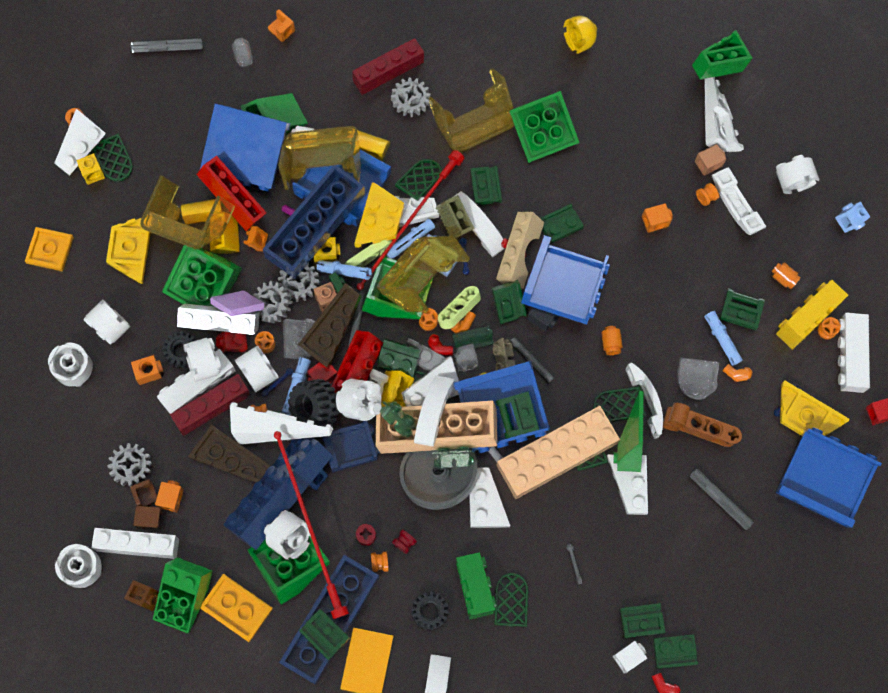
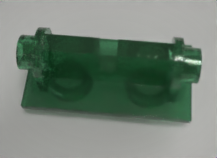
(478, 337)
(393, 413)
(462, 456)

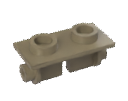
(503, 350)

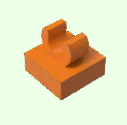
(256, 238)

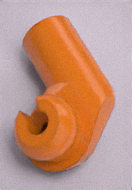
(464, 325)
(738, 375)

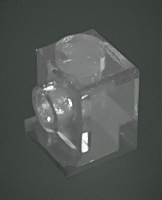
(466, 358)

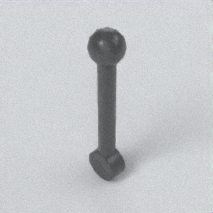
(570, 548)

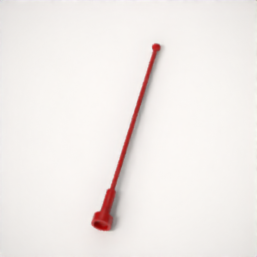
(455, 158)
(338, 611)

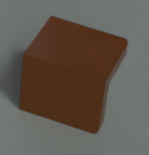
(144, 493)
(147, 517)

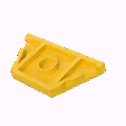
(380, 217)
(129, 249)
(803, 411)

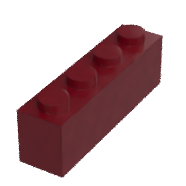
(388, 66)
(210, 404)

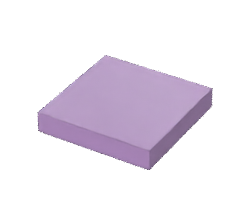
(237, 303)

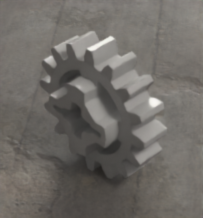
(416, 102)
(305, 278)
(277, 294)
(129, 456)

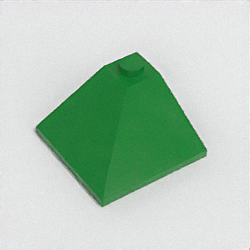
(544, 126)
(200, 276)
(380, 305)
(631, 441)
(285, 576)

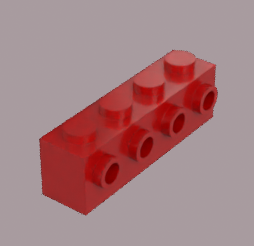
(226, 185)
(358, 359)

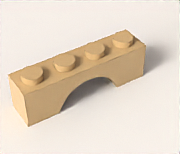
(513, 267)

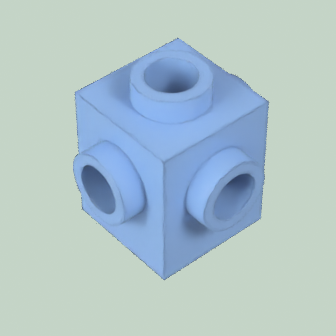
(852, 217)

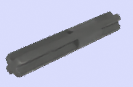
(166, 45)
(719, 497)

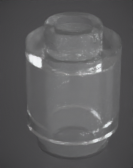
(242, 52)

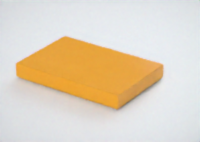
(236, 607)
(366, 661)

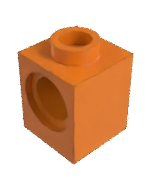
(657, 217)
(140, 365)
(169, 496)

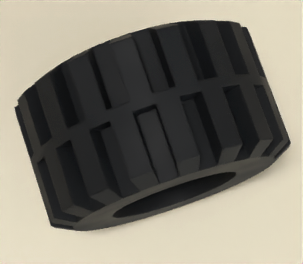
(313, 401)

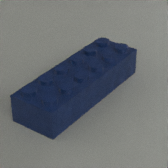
(314, 221)
(275, 490)
(353, 587)

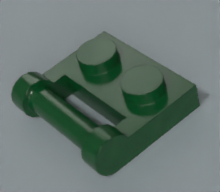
(741, 314)
(523, 412)

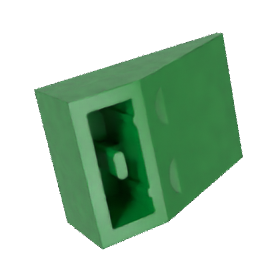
(278, 107)
(181, 594)

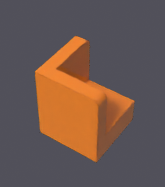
(282, 26)

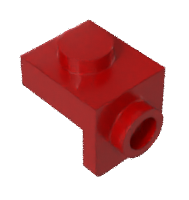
(231, 342)

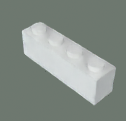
(214, 319)
(854, 352)
(187, 390)
(135, 543)

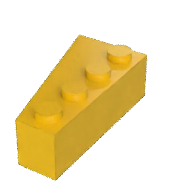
(814, 311)

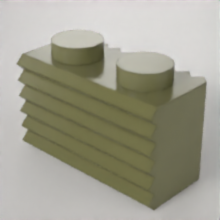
(455, 217)

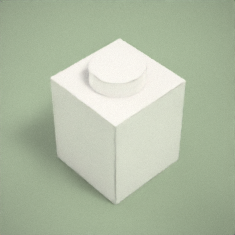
(630, 656)

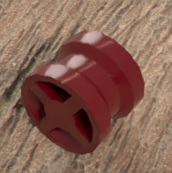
(365, 538)
(404, 541)

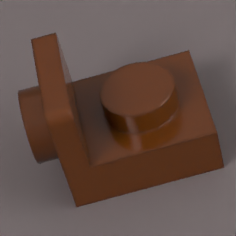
(142, 595)

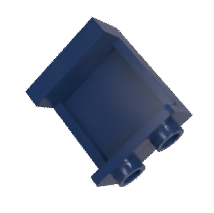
(351, 446)

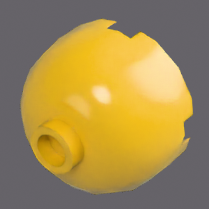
(580, 33)

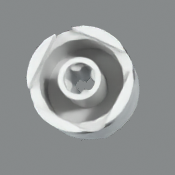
(797, 174)
(107, 322)
(202, 359)
(80, 363)
(256, 368)
(359, 399)
(287, 535)
(67, 562)

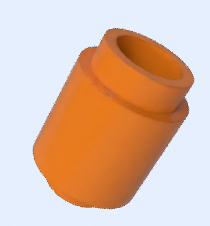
(785, 275)
(612, 340)

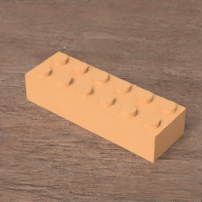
(460, 426)
(557, 452)

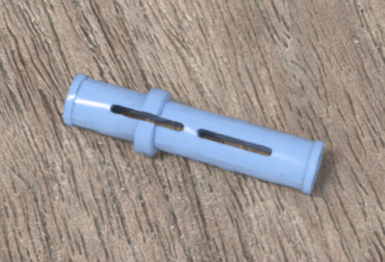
(427, 226)
(343, 269)
(723, 338)
(298, 376)

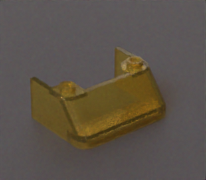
(479, 123)
(319, 149)
(162, 216)
(417, 268)

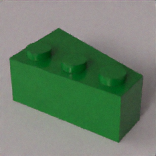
(723, 58)
(475, 585)

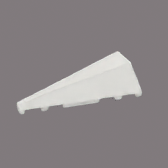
(719, 119)
(256, 427)

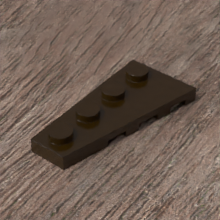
(328, 330)
(227, 455)

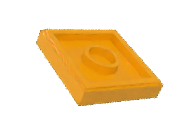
(49, 249)

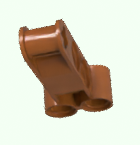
(680, 416)

